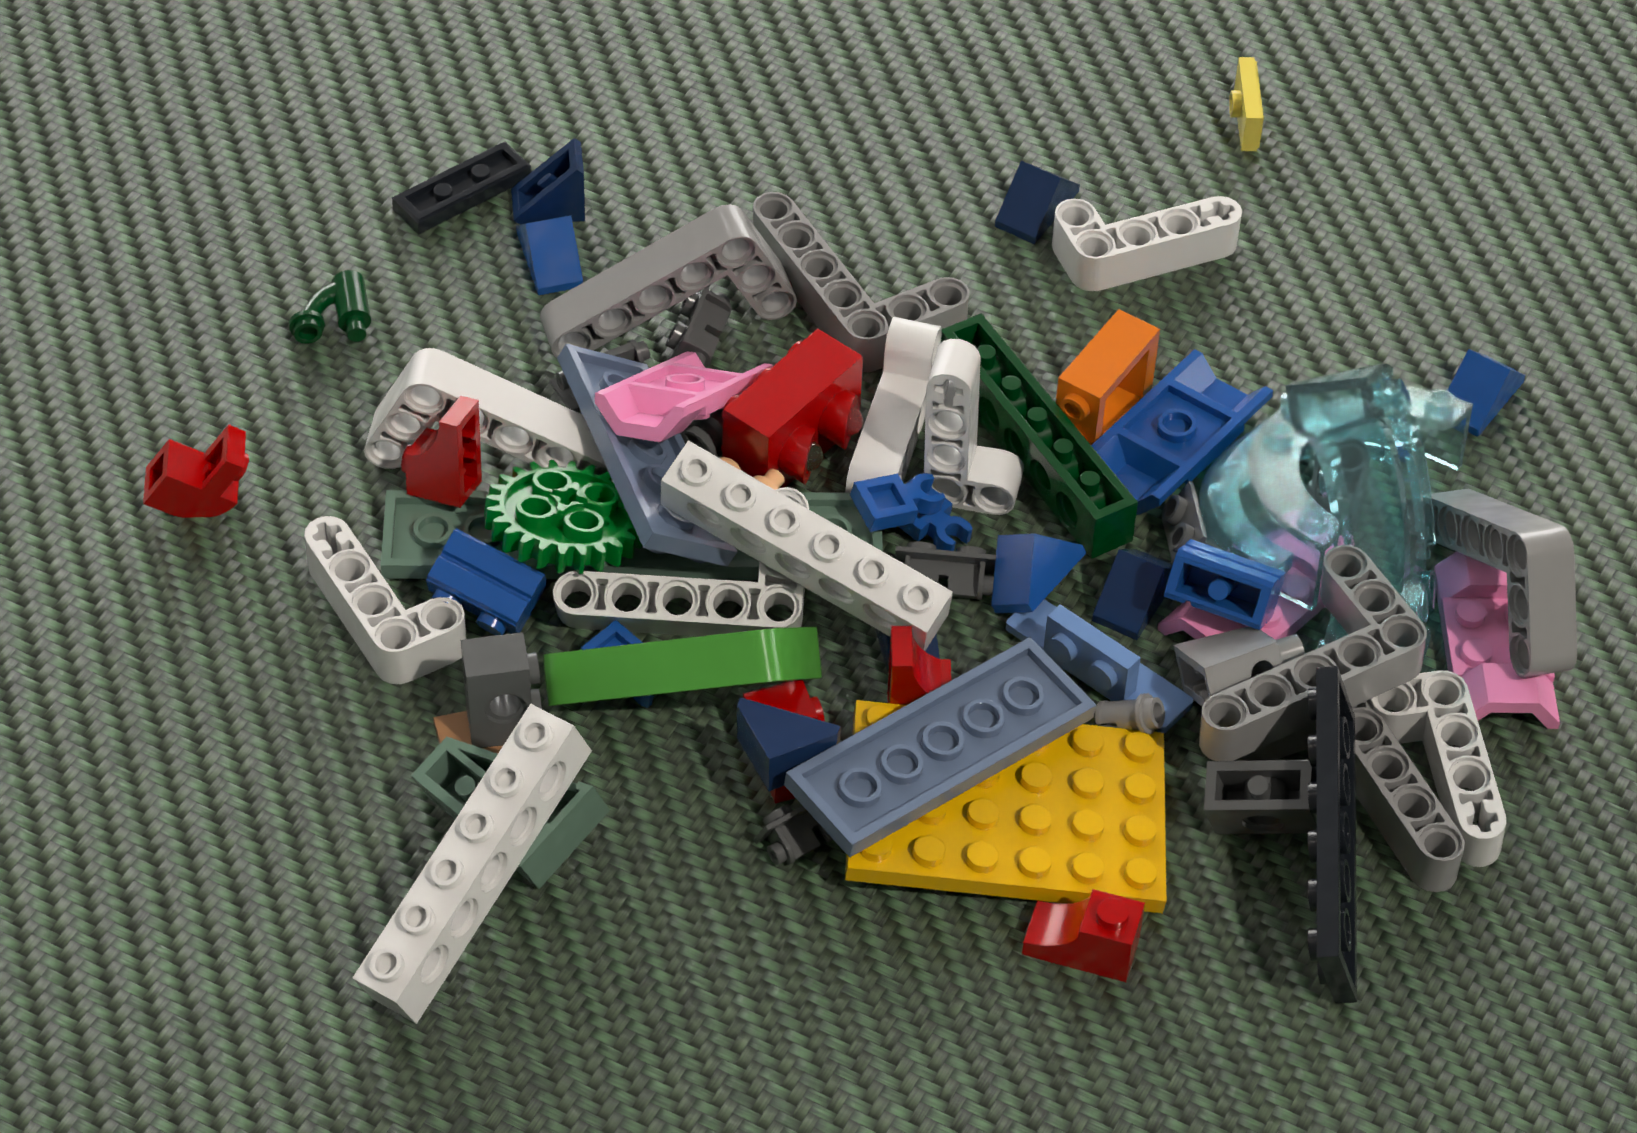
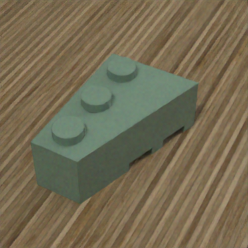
(457, 768)

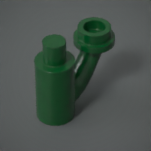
(351, 306)

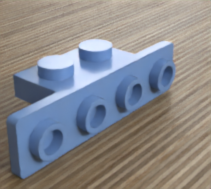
(1097, 659)

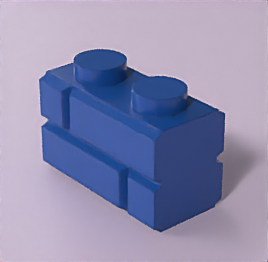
(486, 583)
(1224, 584)

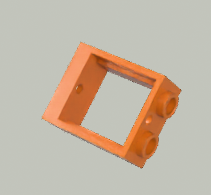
(1109, 375)

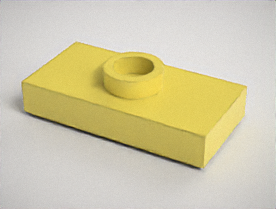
(1247, 104)

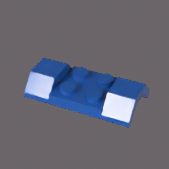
(1176, 430)

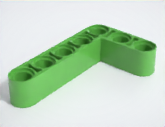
(682, 665)

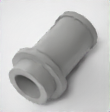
(1136, 714)

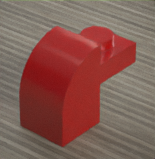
(196, 482)

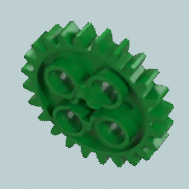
(560, 517)

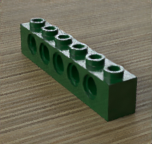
(1052, 449)

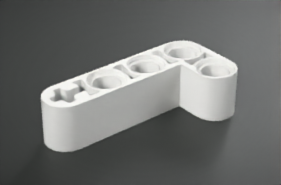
(1142, 246)
(898, 404)
(965, 473)
(393, 640)
(1438, 726)

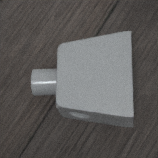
(1230, 658)

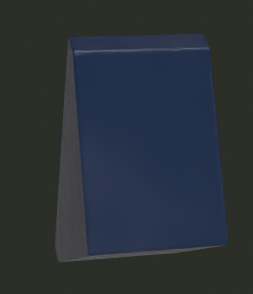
(552, 188)
(1033, 201)
(1132, 592)
(780, 739)

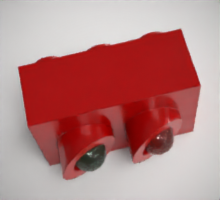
(796, 410)

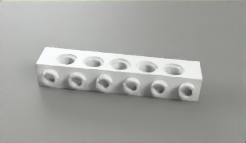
(803, 545)
(473, 863)

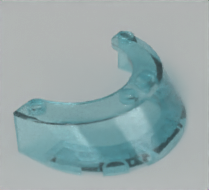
(1371, 475)
(1262, 510)

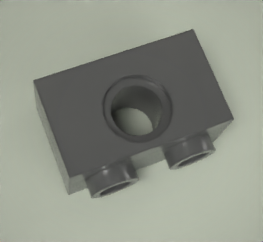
(498, 686)
(1259, 797)

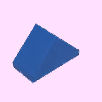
(551, 254)
(1486, 386)
(1030, 569)

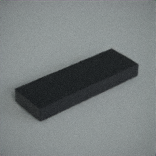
(461, 187)

